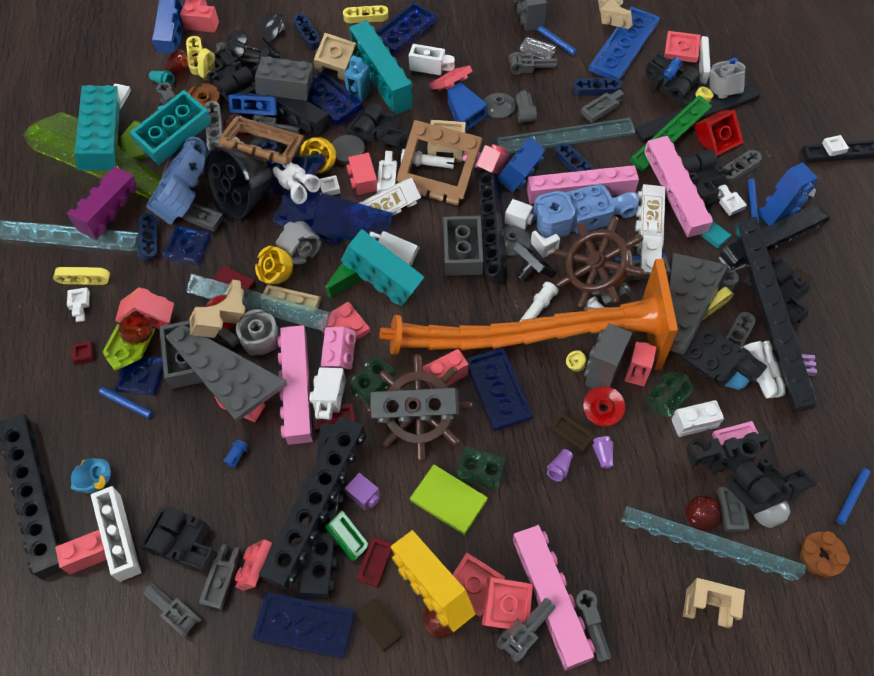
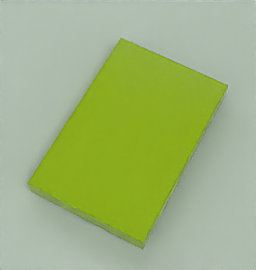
(448, 499)

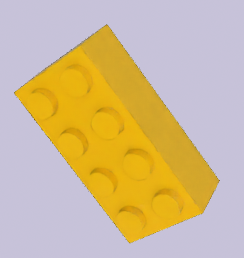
(432, 581)

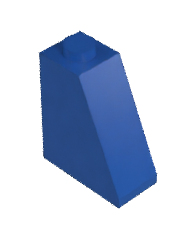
(466, 105)

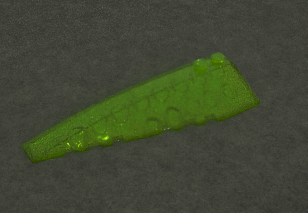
(57, 139)

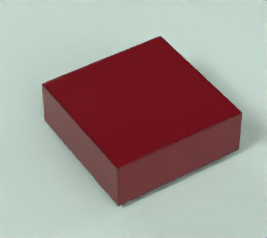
(83, 352)

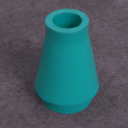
(162, 76)

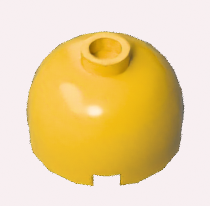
(319, 146)
(274, 265)

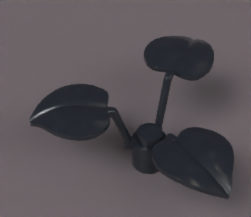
(269, 27)

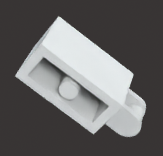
(430, 60)
(402, 248)
(328, 392)

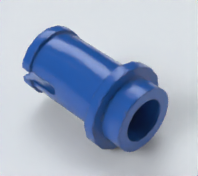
(672, 69)
(235, 453)

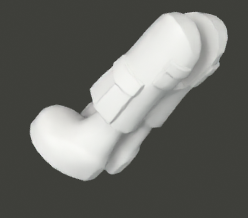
(291, 176)
(771, 379)

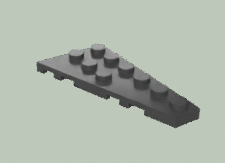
(692, 292)
(231, 378)

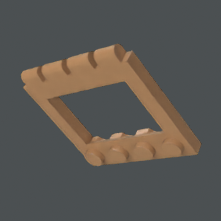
(261, 130)
(444, 137)

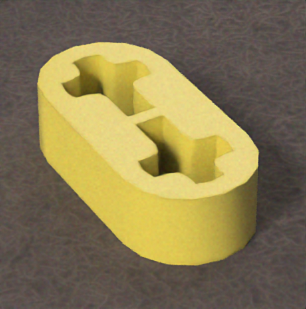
(206, 62)

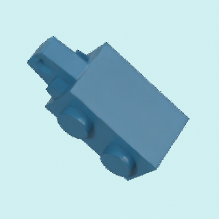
(357, 78)

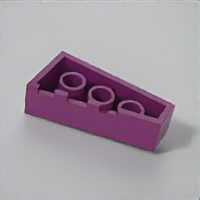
(103, 203)

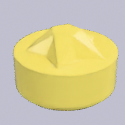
(705, 93)
(576, 361)

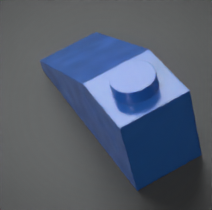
(252, 104)

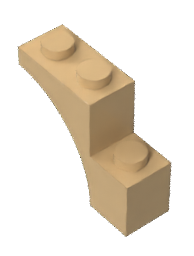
(613, 14)
(209, 320)

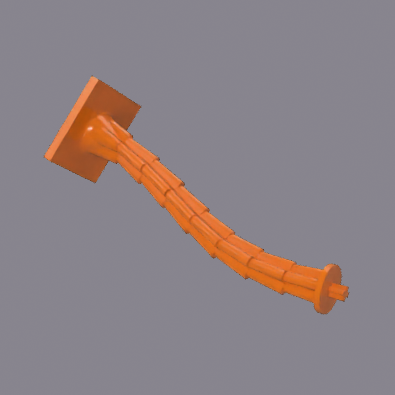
(650, 315)

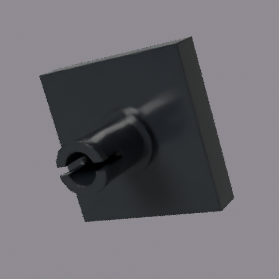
(533, 262)

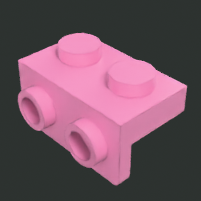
(338, 347)

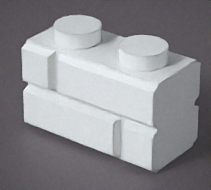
(697, 418)

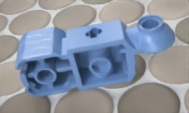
(174, 194)
(591, 205)

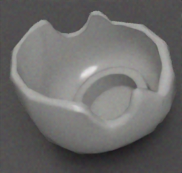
(774, 515)

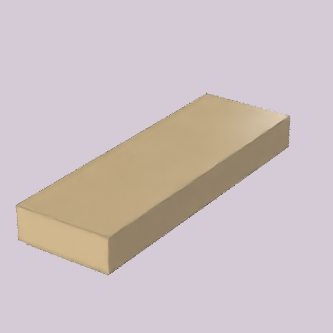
(293, 296)

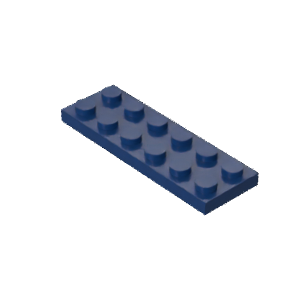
(624, 45)

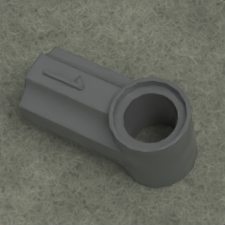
(526, 111)

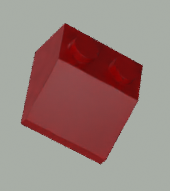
(719, 131)

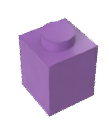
(363, 492)

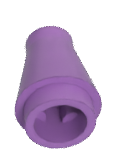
(604, 450)
(560, 465)

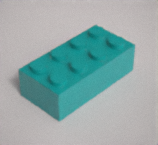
(170, 127)
(381, 268)

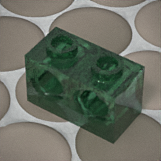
(367, 377)
(669, 393)
(483, 462)

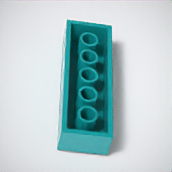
(383, 68)
(97, 128)

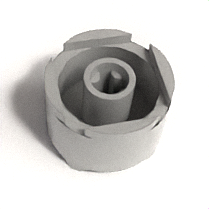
(727, 78)
(299, 241)
(257, 332)

